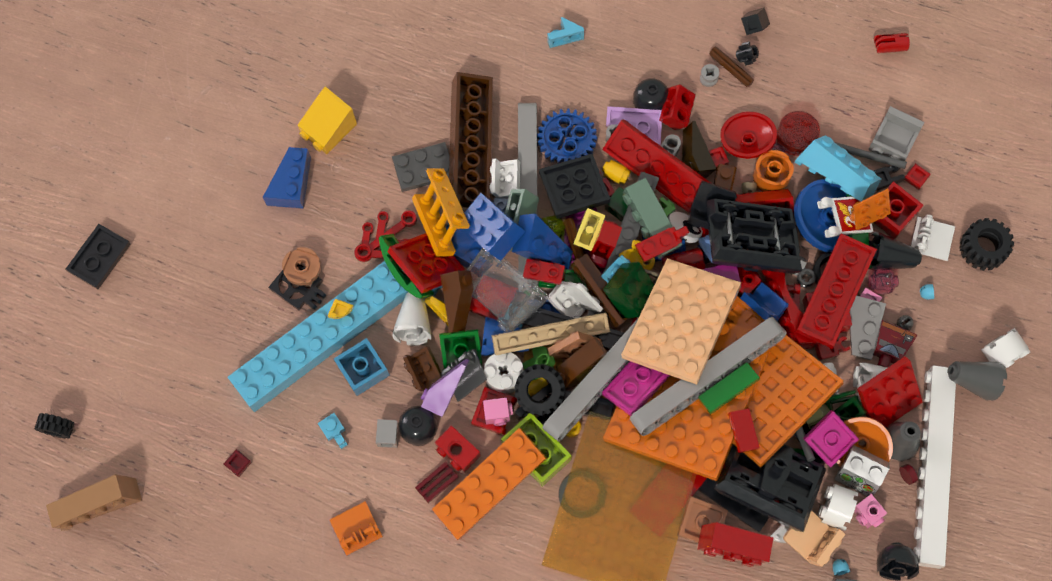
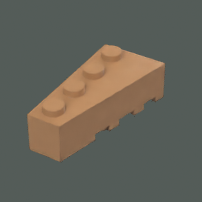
(94, 501)

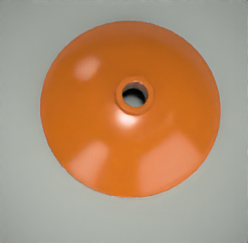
(874, 434)

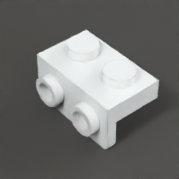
(504, 177)

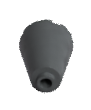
(980, 378)
(905, 440)

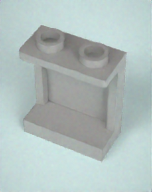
(896, 135)

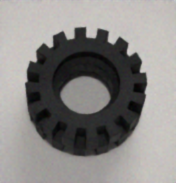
(54, 425)

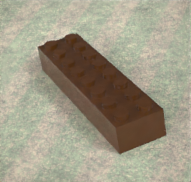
(470, 137)

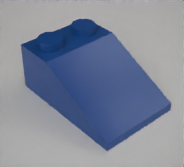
(465, 247)

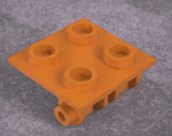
(871, 209)
(355, 528)

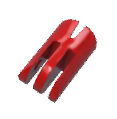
(892, 43)

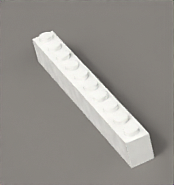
(935, 468)

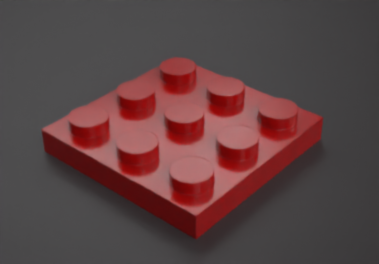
(421, 264)
(891, 393)

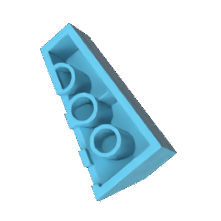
(839, 168)

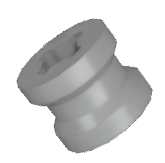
(710, 79)

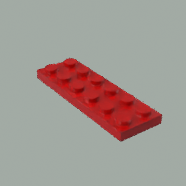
(643, 154)
(836, 291)

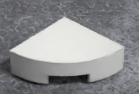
(779, 533)

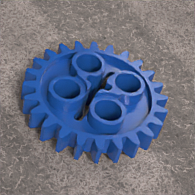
(552, 129)

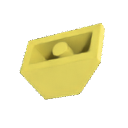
(589, 229)

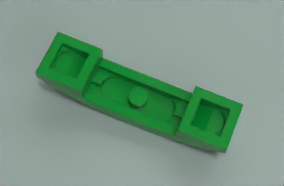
(385, 242)

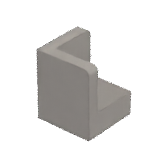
(387, 433)

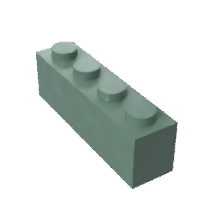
(647, 210)

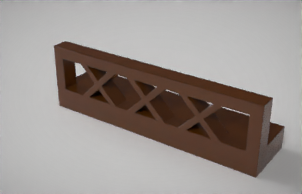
(592, 280)

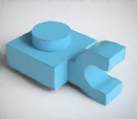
(332, 429)

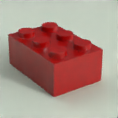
(735, 544)

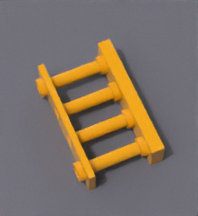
(430, 217)

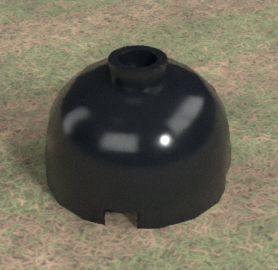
(650, 94)
(418, 426)
(897, 561)

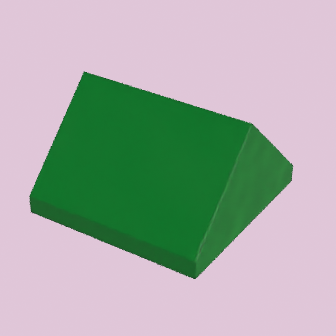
(456, 343)

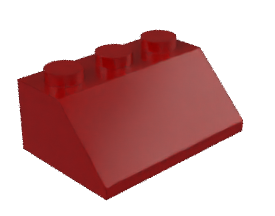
(776, 198)

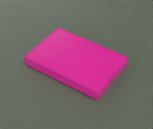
(634, 387)

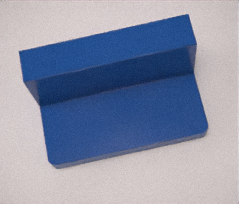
(765, 302)

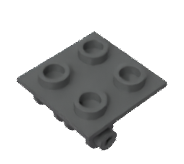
(472, 376)

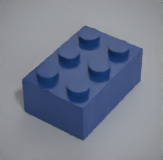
(492, 227)

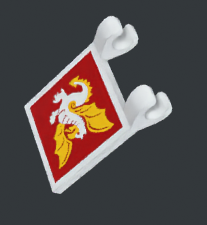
(841, 210)

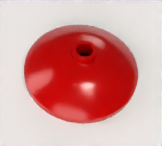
(751, 128)

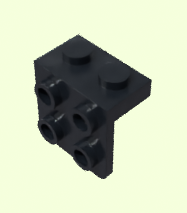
(707, 191)

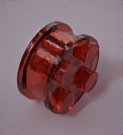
(797, 132)

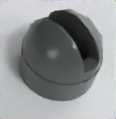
(909, 325)

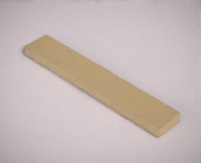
(549, 333)

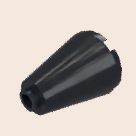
(892, 253)

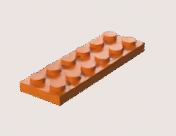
(489, 483)

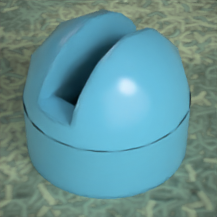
(927, 291)
(840, 567)

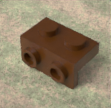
(422, 368)

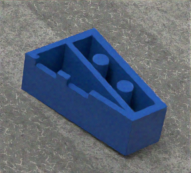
(290, 180)
(541, 242)

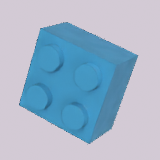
(361, 367)

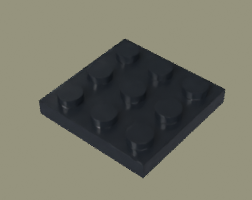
(574, 186)

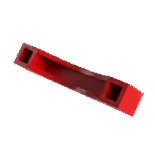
(792, 315)

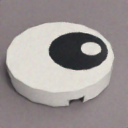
(680, 220)

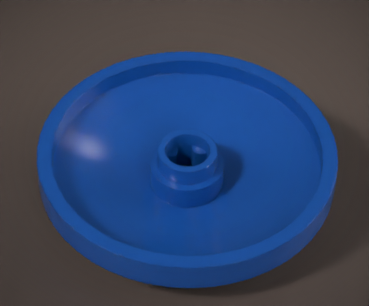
(812, 220)

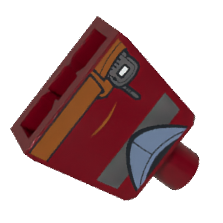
(892, 343)

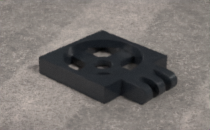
(309, 295)

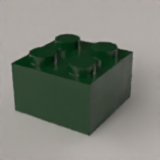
(629, 289)

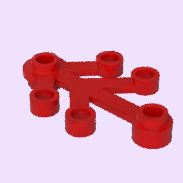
(370, 248)

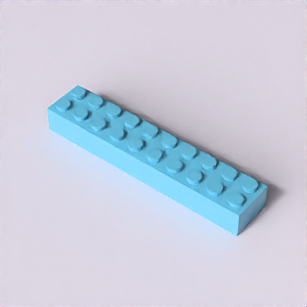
(317, 338)

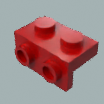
(544, 271)

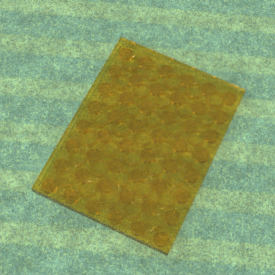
(617, 512)

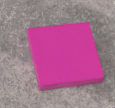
(830, 438)

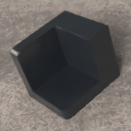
(755, 21)

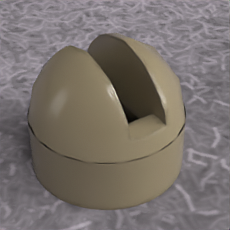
(749, 187)

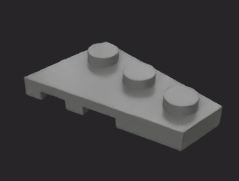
(866, 321)

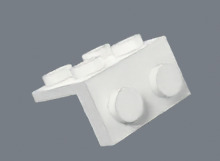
(573, 299)

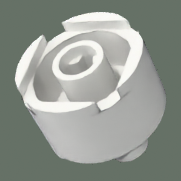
(1006, 349)
(504, 362)
(838, 506)

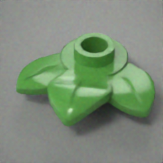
(540, 357)

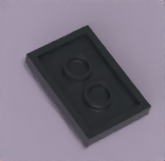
(98, 256)

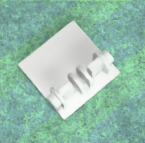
(932, 237)

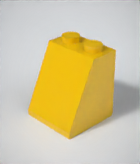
(327, 121)

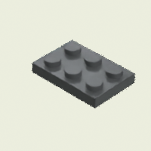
(412, 165)

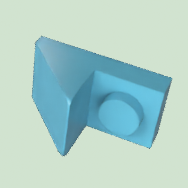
(570, 33)

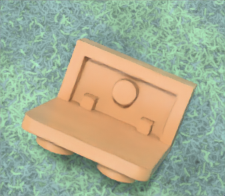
(816, 541)

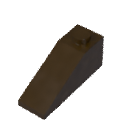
(695, 152)

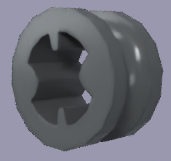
(809, 272)

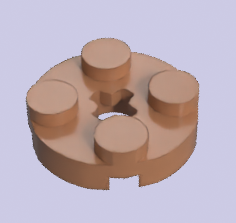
(304, 276)

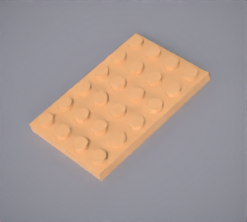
(681, 321)

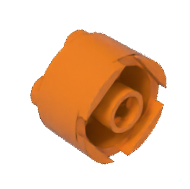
(777, 162)

